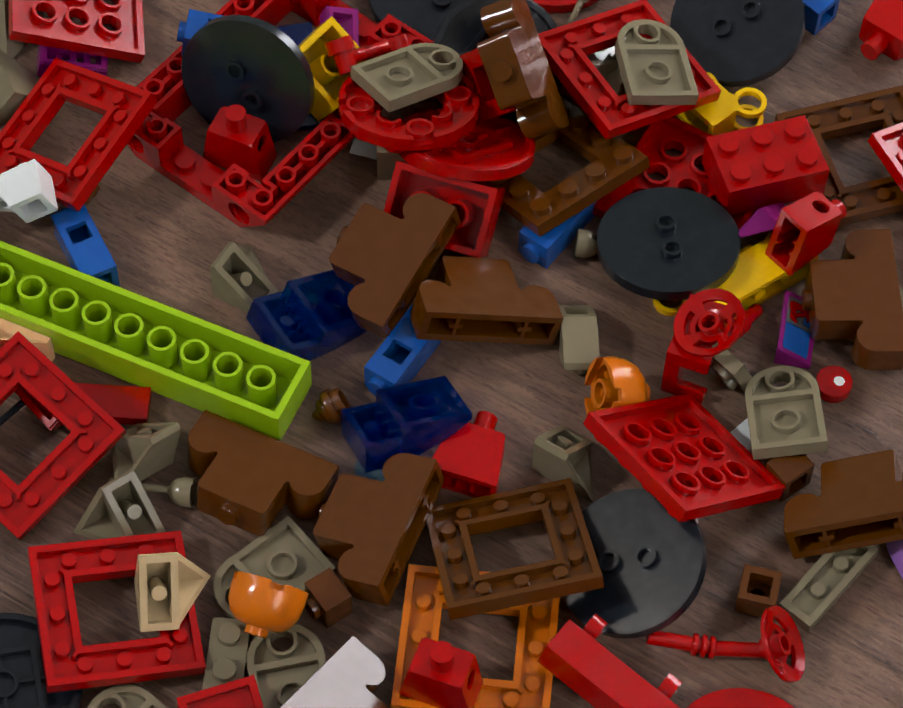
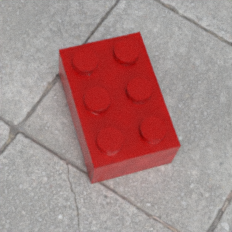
(765, 165)
(475, 202)

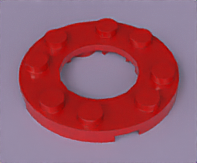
(366, 123)

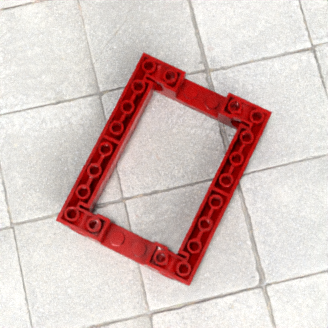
(234, 191)

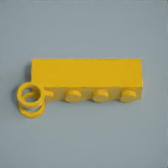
(721, 115)
(753, 279)

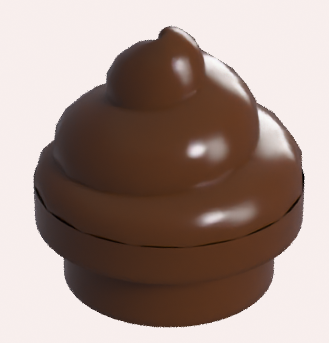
(330, 405)

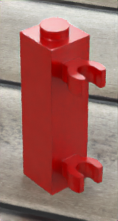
(599, 674)

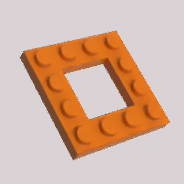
(536, 628)

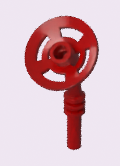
(712, 322)
(770, 647)

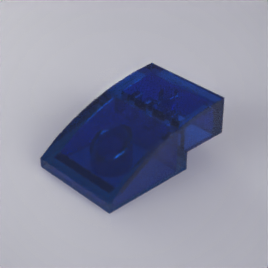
(307, 316)
(404, 421)

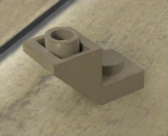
(578, 338)

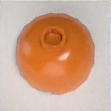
(614, 384)
(264, 604)

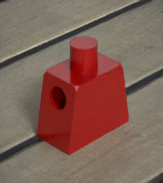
(883, 30)
(240, 140)
(804, 231)
(473, 457)
(442, 676)

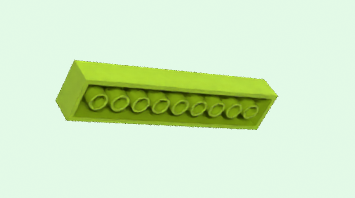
(153, 343)

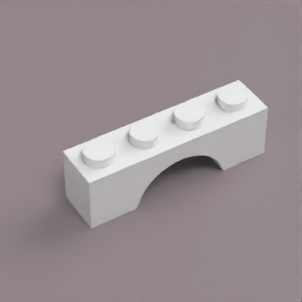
(27, 191)

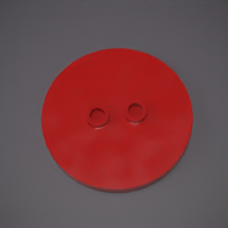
(487, 153)

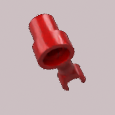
(347, 55)

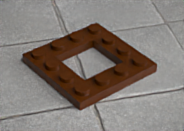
(851, 116)
(611, 166)
(569, 573)

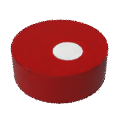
(834, 383)

